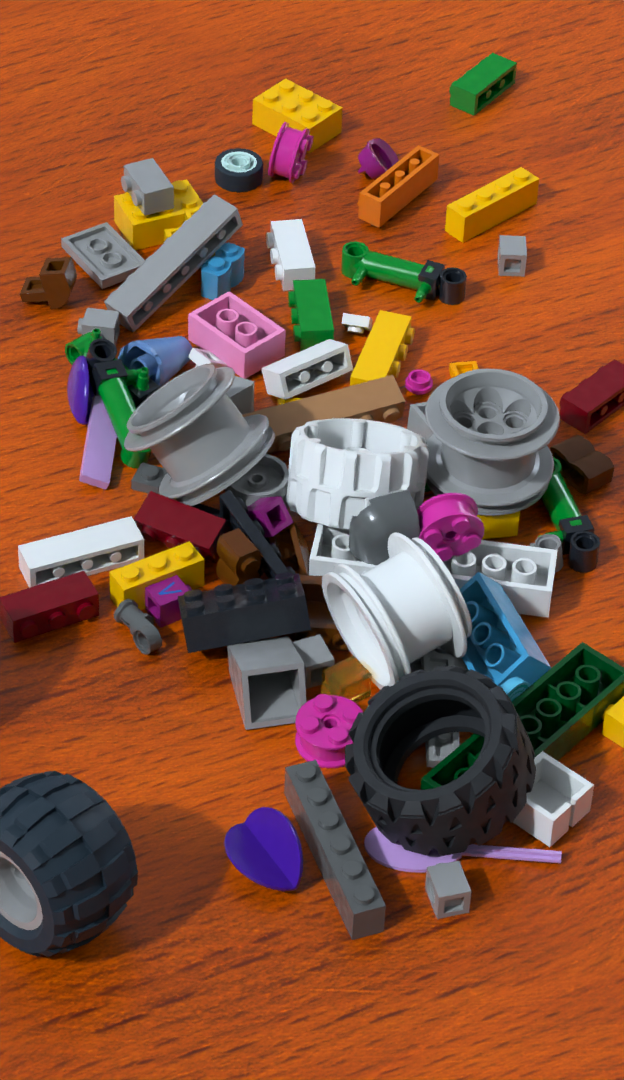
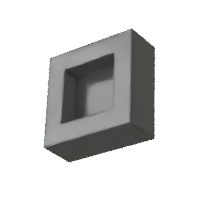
(148, 478)

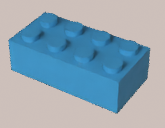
(499, 638)

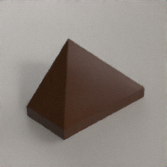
(293, 549)

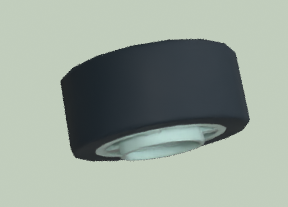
(238, 170)

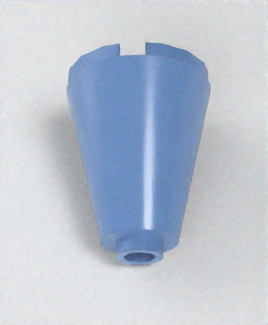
(160, 355)

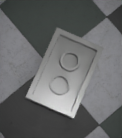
(102, 254)

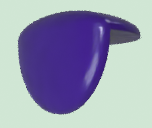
(80, 390)
(266, 850)

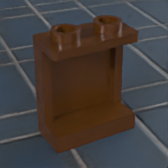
(319, 615)

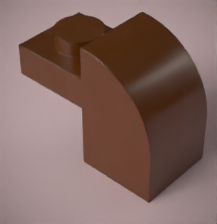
(53, 285)

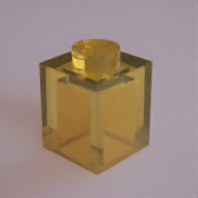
(347, 680)

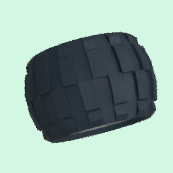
(61, 864)

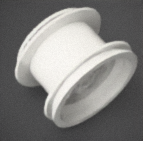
(398, 609)

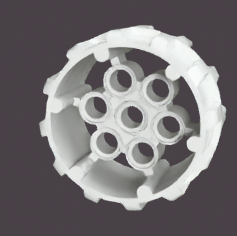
(349, 461)

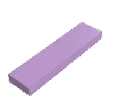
(98, 447)

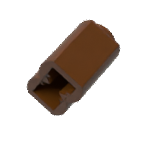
(582, 464)
(238, 558)

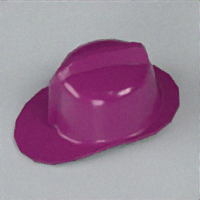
(376, 158)

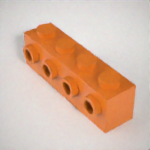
(398, 186)

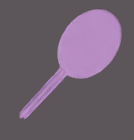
(399, 859)

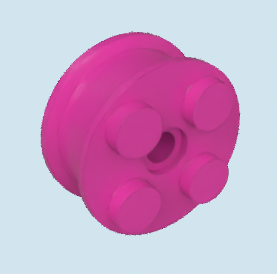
(289, 152)
(450, 524)
(324, 729)

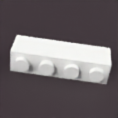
(87, 550)

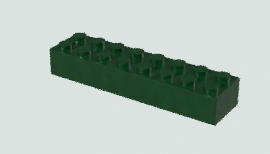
(553, 710)

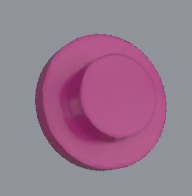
(419, 382)

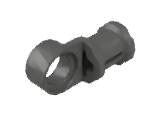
(141, 626)

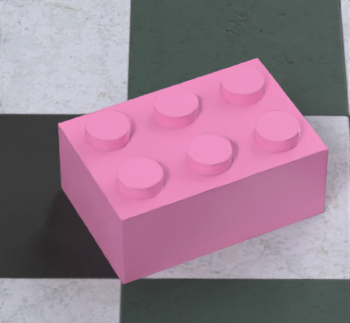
(236, 334)

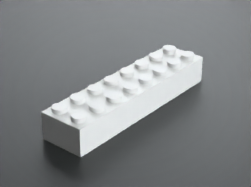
(521, 570)

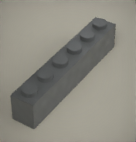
(334, 850)

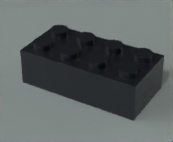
(243, 612)

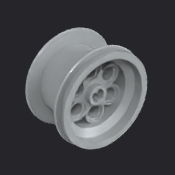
(198, 434)
(491, 439)

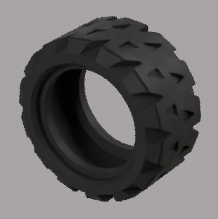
(464, 809)

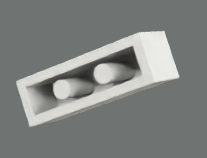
(290, 252)
(307, 369)

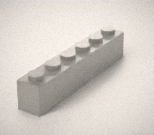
(174, 262)

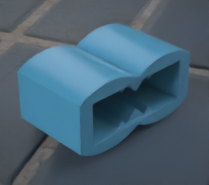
(222, 271)

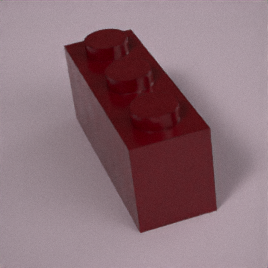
(594, 398)
(179, 523)
(49, 606)

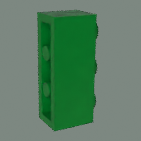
(482, 84)
(310, 312)

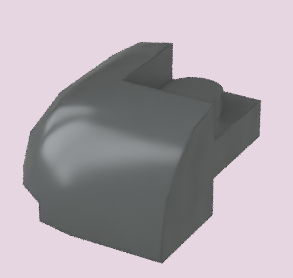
(378, 521)

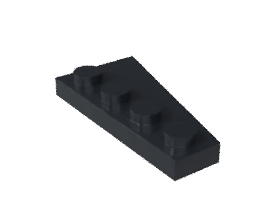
(235, 513)

